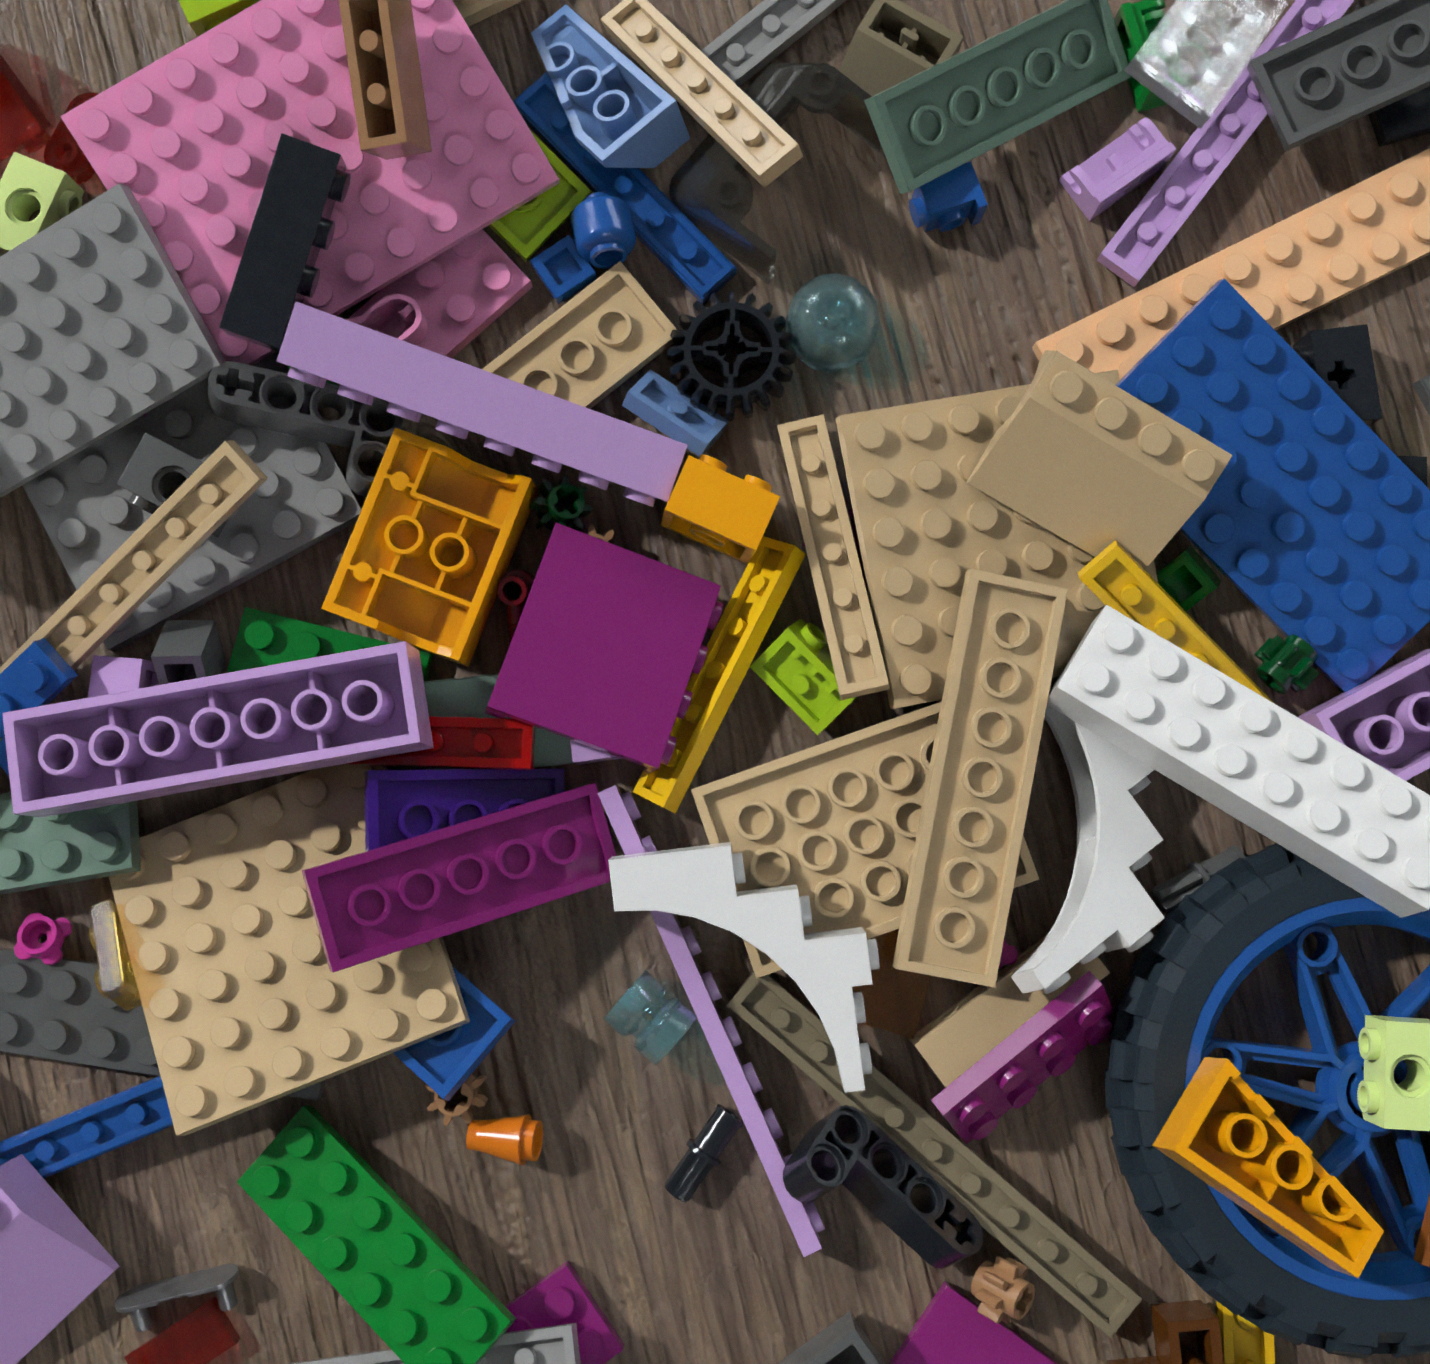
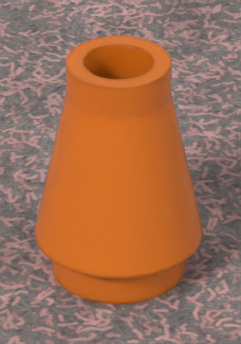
(508, 1138)

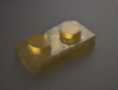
(115, 972)

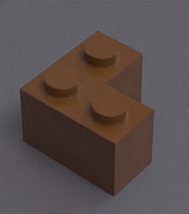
(1182, 1335)

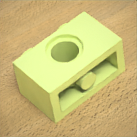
(33, 187)
(1382, 1046)

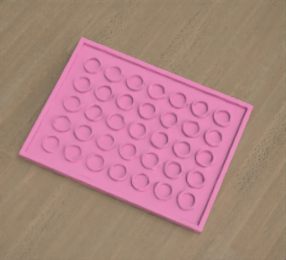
(208, 117)

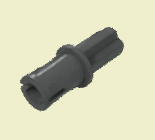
(1172, 891)

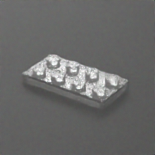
(1202, 51)

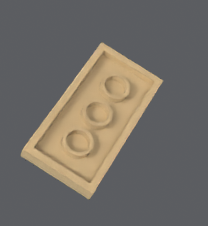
(590, 342)

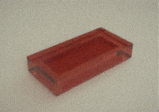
(190, 1340)

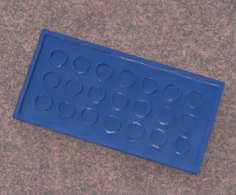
(1311, 506)

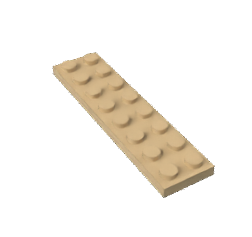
(980, 778)

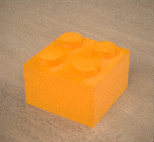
(720, 508)

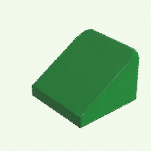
(1187, 578)

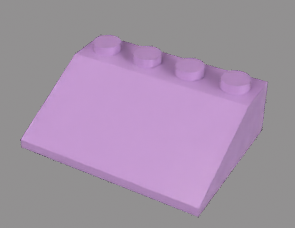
(44, 1260)

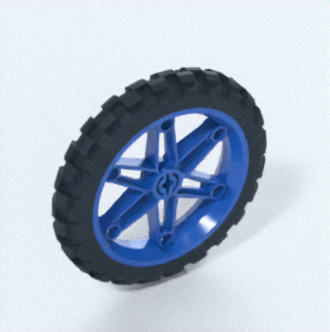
(1167, 1031)

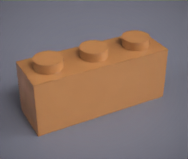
(385, 77)

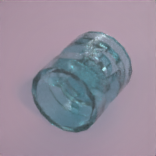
(666, 1027)

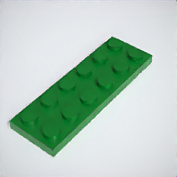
(373, 1246)

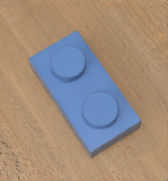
(671, 413)

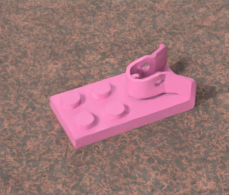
(447, 297)

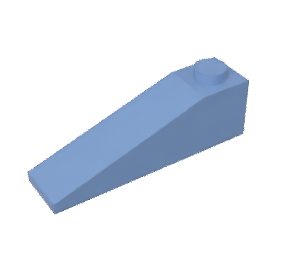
(607, 98)

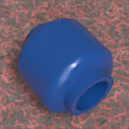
(603, 230)

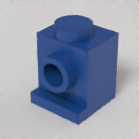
(949, 200)

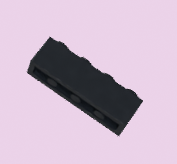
(285, 241)

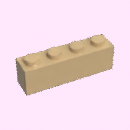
(986, 1018)

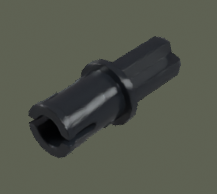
(703, 1153)

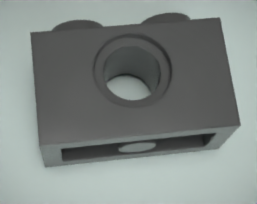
(155, 472)

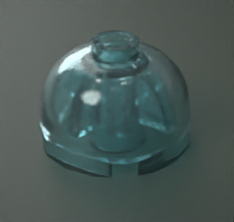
(833, 322)

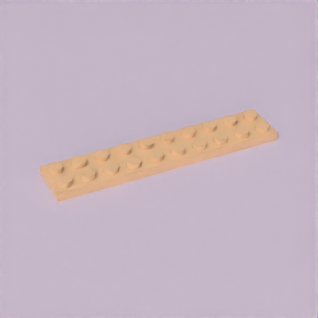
(1277, 271)

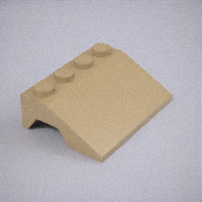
(1097, 463)

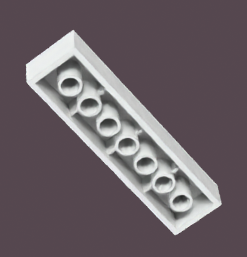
(1251, 760)

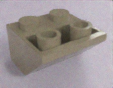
(896, 45)

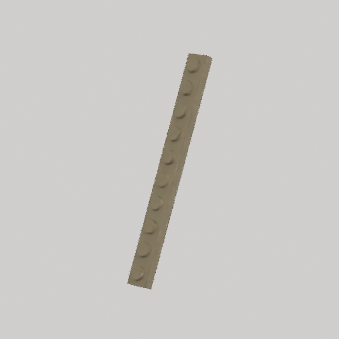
(966, 1176)

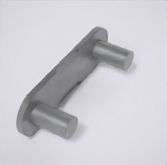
(212, 1279)

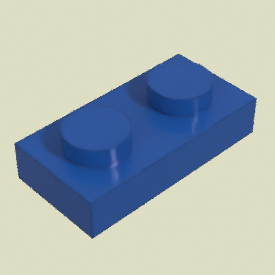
(33, 679)

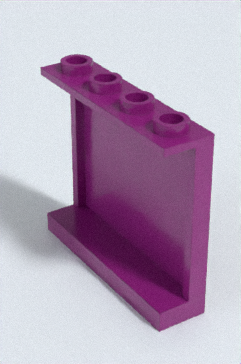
(606, 648)

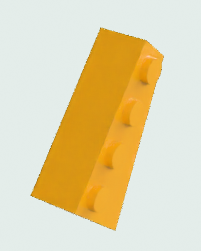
(1253, 1159)

